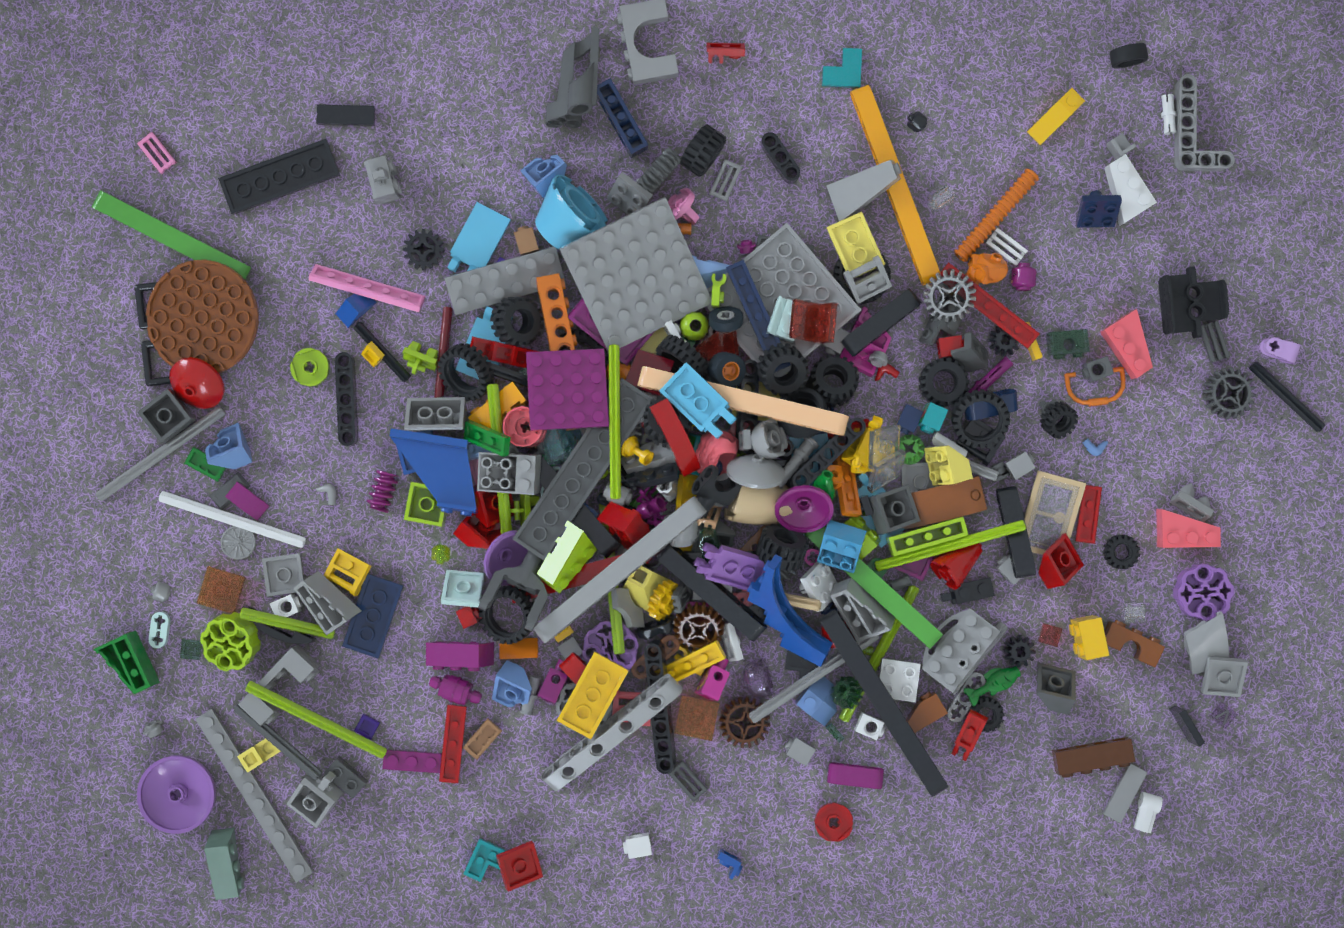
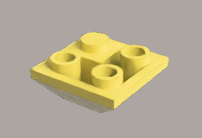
(947, 465)
(642, 584)

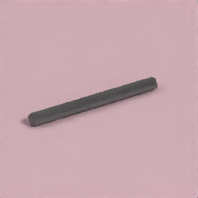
(281, 744)

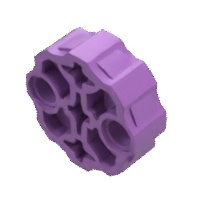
(1194, 607)
(592, 641)

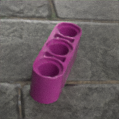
(855, 775)

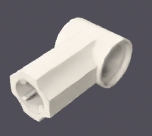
(668, 490)
(1148, 808)

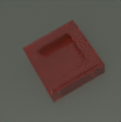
(1050, 635)

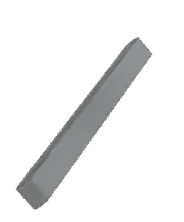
(620, 569)

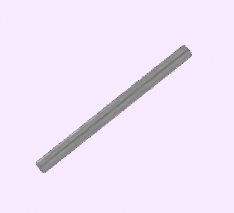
(160, 453)
(803, 683)

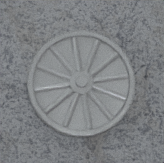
(237, 543)

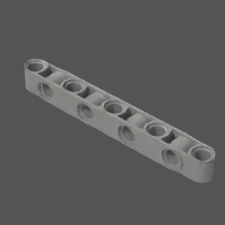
(612, 732)

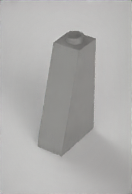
(860, 189)

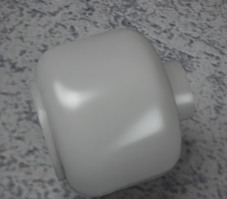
(160, 592)

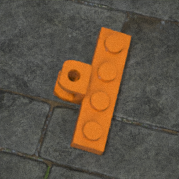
(846, 486)

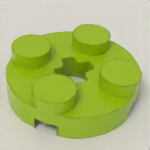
(304, 376)

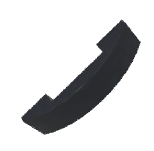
(297, 638)

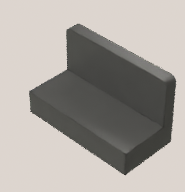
(972, 355)

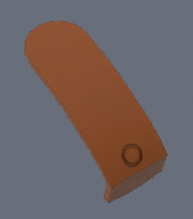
(949, 501)

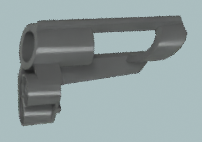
(577, 95)

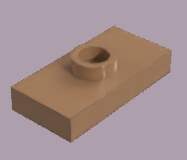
(482, 738)

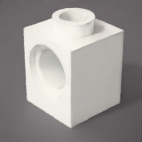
(278, 606)
(862, 721)
(637, 845)

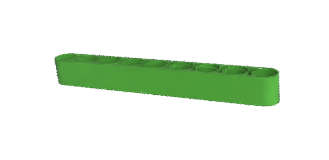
(164, 233)
(888, 598)

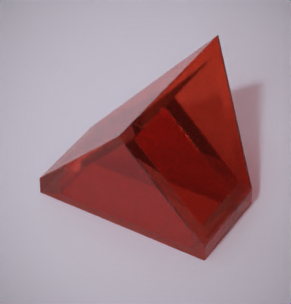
(719, 343)

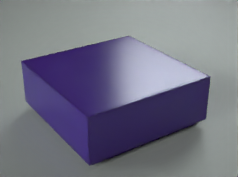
(367, 726)

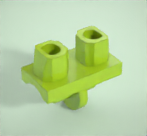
(420, 361)
(523, 507)

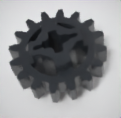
(414, 249)

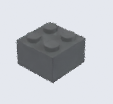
(166, 416)

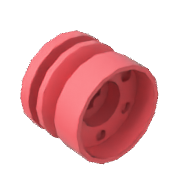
(514, 427)

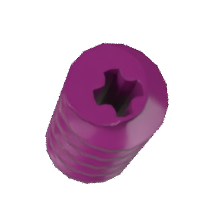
(382, 491)

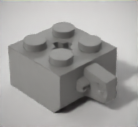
(382, 179)
(315, 798)

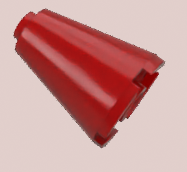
(956, 564)

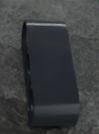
(779, 148)

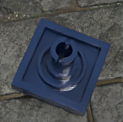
(1098, 210)

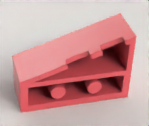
(1129, 344)
(1182, 531)

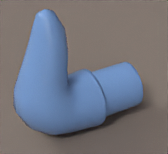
(1092, 449)

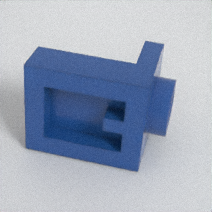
(728, 860)

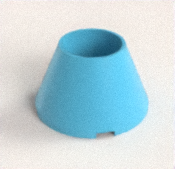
(568, 213)

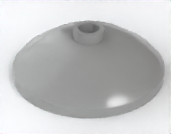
(755, 471)

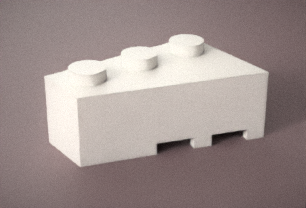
(1126, 181)

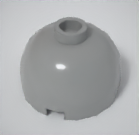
(768, 439)

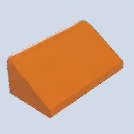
(523, 649)

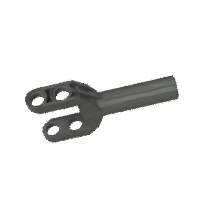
(524, 578)

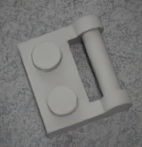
(869, 285)

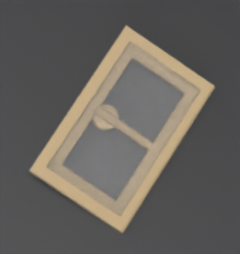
(1052, 509)

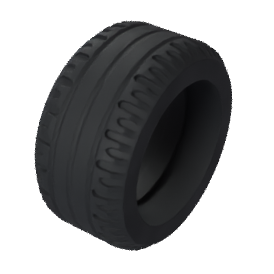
(808, 397)

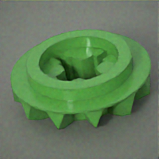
(918, 448)

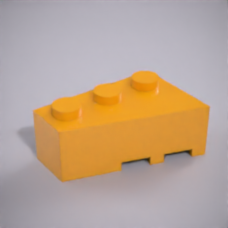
(510, 398)

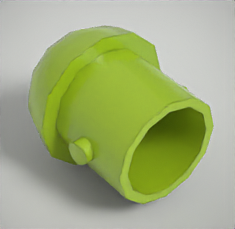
(685, 326)

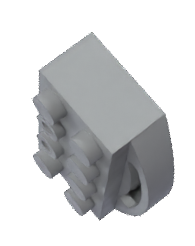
(960, 649)

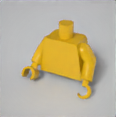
(858, 452)

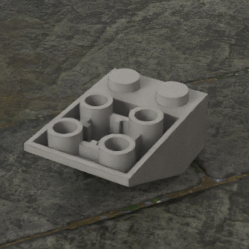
(509, 474)

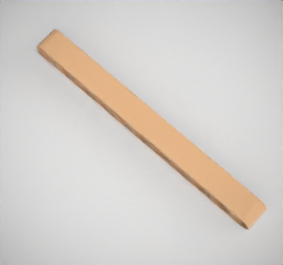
(760, 404)

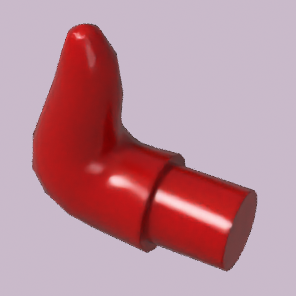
(889, 369)

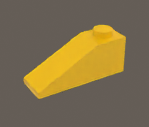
(1055, 116)

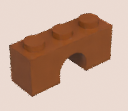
(1147, 651)

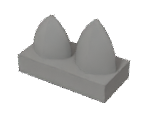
(1185, 501)

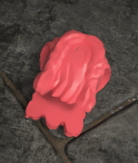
(715, 449)

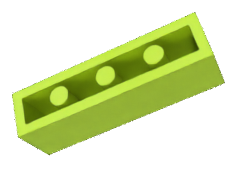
(927, 536)

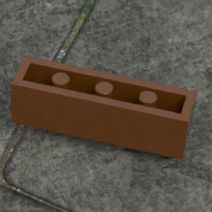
(1093, 756)

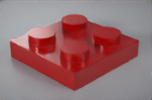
(519, 866)

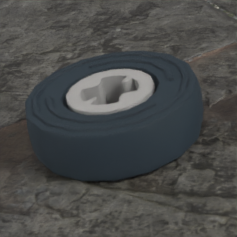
(726, 319)

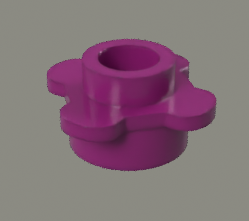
(746, 246)

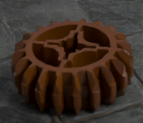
(699, 619)
(735, 721)

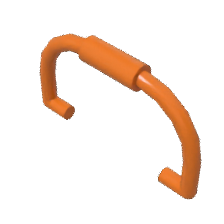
(1096, 401)

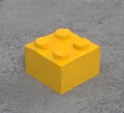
(1089, 637)

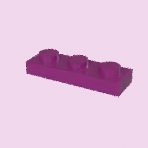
(412, 761)

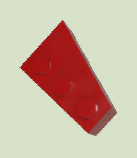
(624, 523)

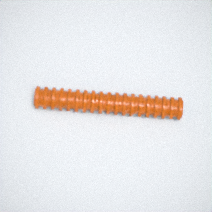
(996, 215)

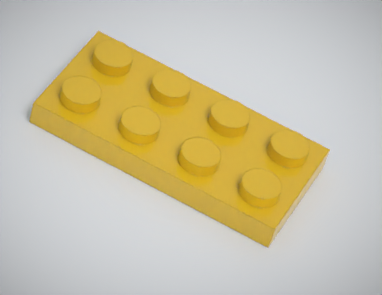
(592, 695)

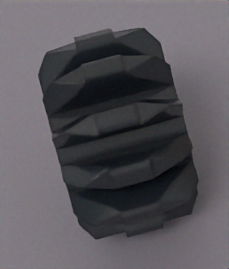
(1002, 347)
(1012, 653)

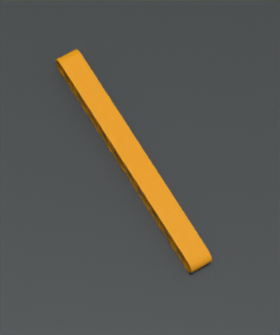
(899, 192)

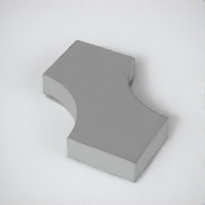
(623, 603)

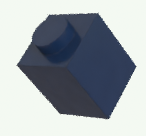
(909, 419)

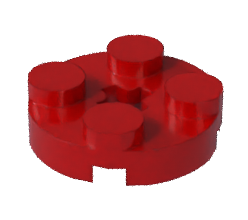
(833, 833)

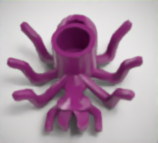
(651, 506)

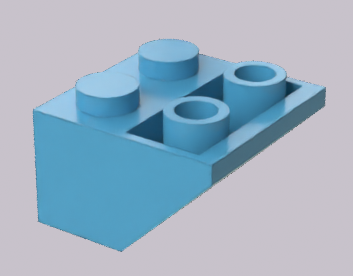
(841, 546)

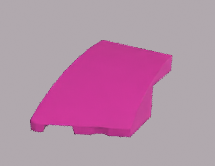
(860, 360)

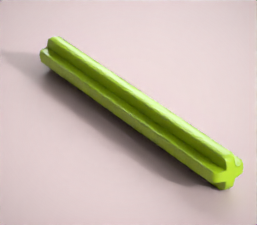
(284, 622)

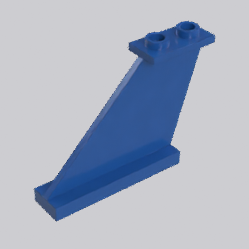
(442, 467)

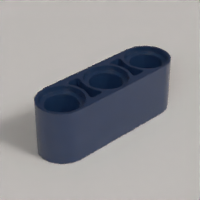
(983, 409)

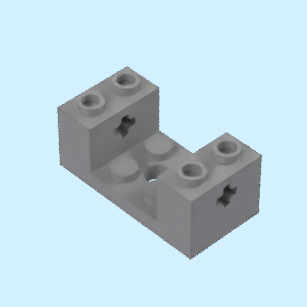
(296, 662)

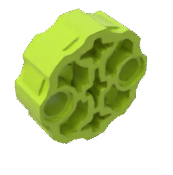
(230, 642)

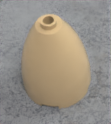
(756, 506)

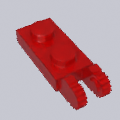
(970, 733)

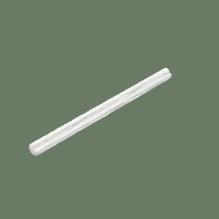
(232, 519)

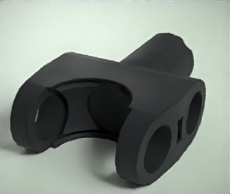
(714, 491)

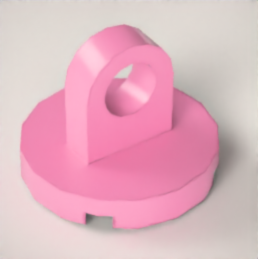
(681, 206)

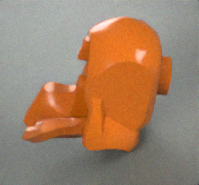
(987, 268)

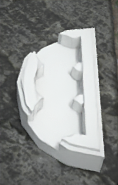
(940, 440)

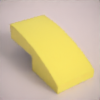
(257, 754)

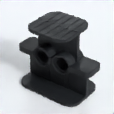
(1177, 302)

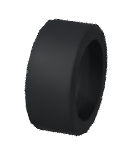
(1128, 55)

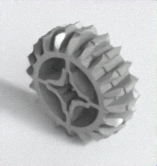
(942, 289)

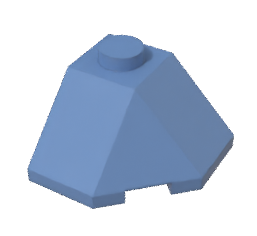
(541, 172)
(229, 449)
(511, 685)
(817, 701)

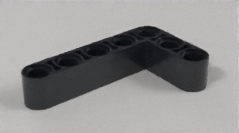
(753, 381)

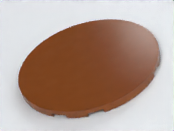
(202, 314)

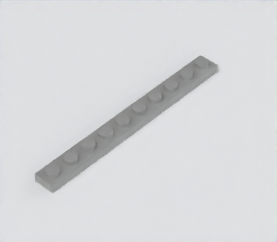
(254, 796)

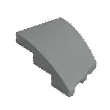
(1206, 640)

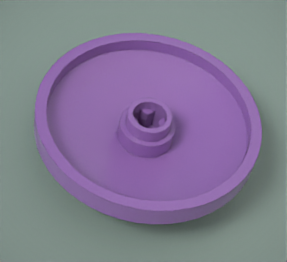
(176, 794)

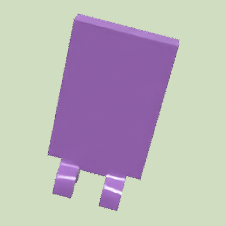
(729, 566)

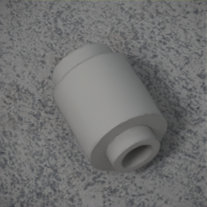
(625, 498)

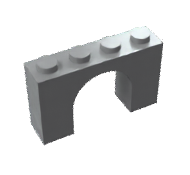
(643, 68)

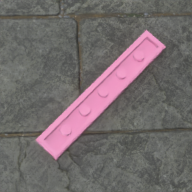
(367, 288)

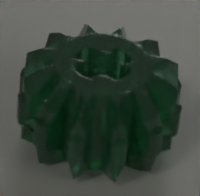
(847, 692)

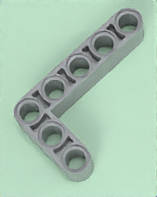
(1190, 133)

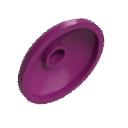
(810, 508)

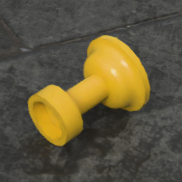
(631, 447)

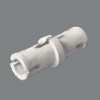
(1168, 114)

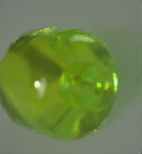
(440, 554)

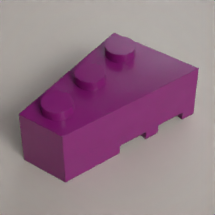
(459, 655)

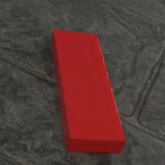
(1088, 515)

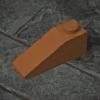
(926, 711)

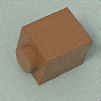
(526, 240)

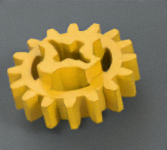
(660, 602)

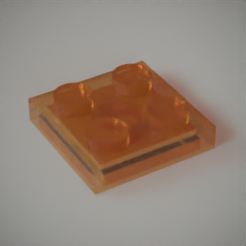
(221, 589)
(696, 717)

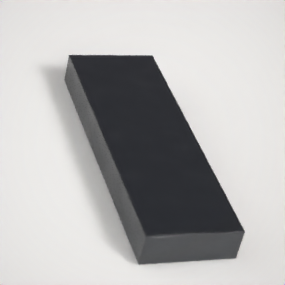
(345, 115)

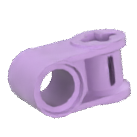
(1283, 350)

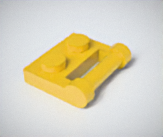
(350, 566)

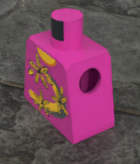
(708, 686)

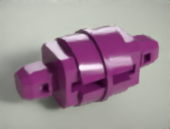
(455, 689)

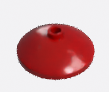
(197, 383)

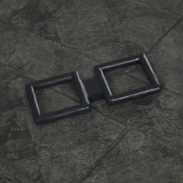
(145, 345)

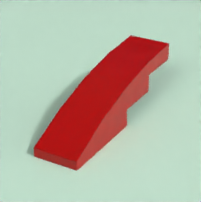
(501, 352)

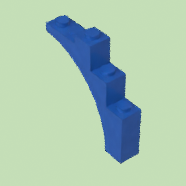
(780, 615)

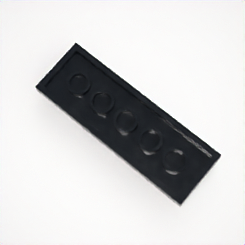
(279, 176)

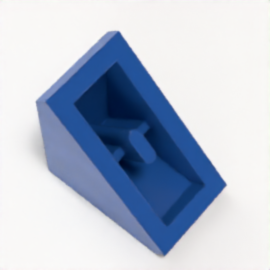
(354, 308)

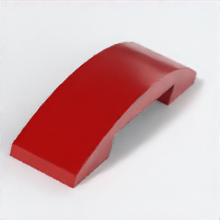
(676, 437)

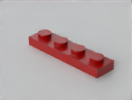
(453, 743)

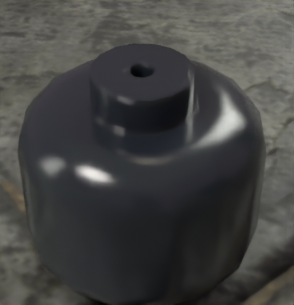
(917, 121)

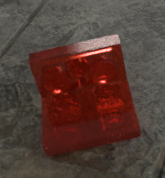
(813, 321)

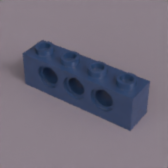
(621, 118)

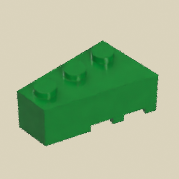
(130, 661)

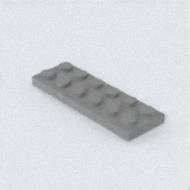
(501, 280)

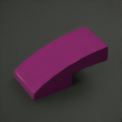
(247, 501)

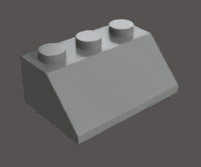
(435, 413)

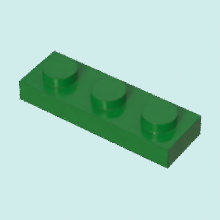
(487, 438)

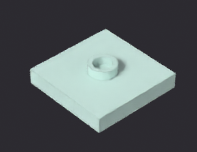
(462, 588)

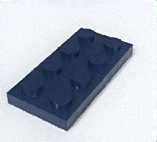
(377, 606)

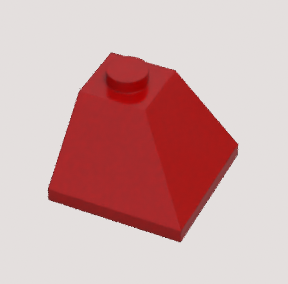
(488, 507)
(475, 534)
(1059, 563)

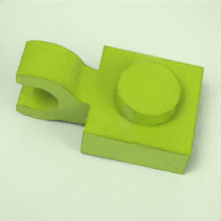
(717, 295)

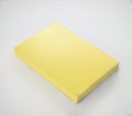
(854, 242)

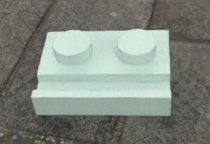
(780, 319)

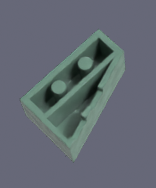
(224, 863)

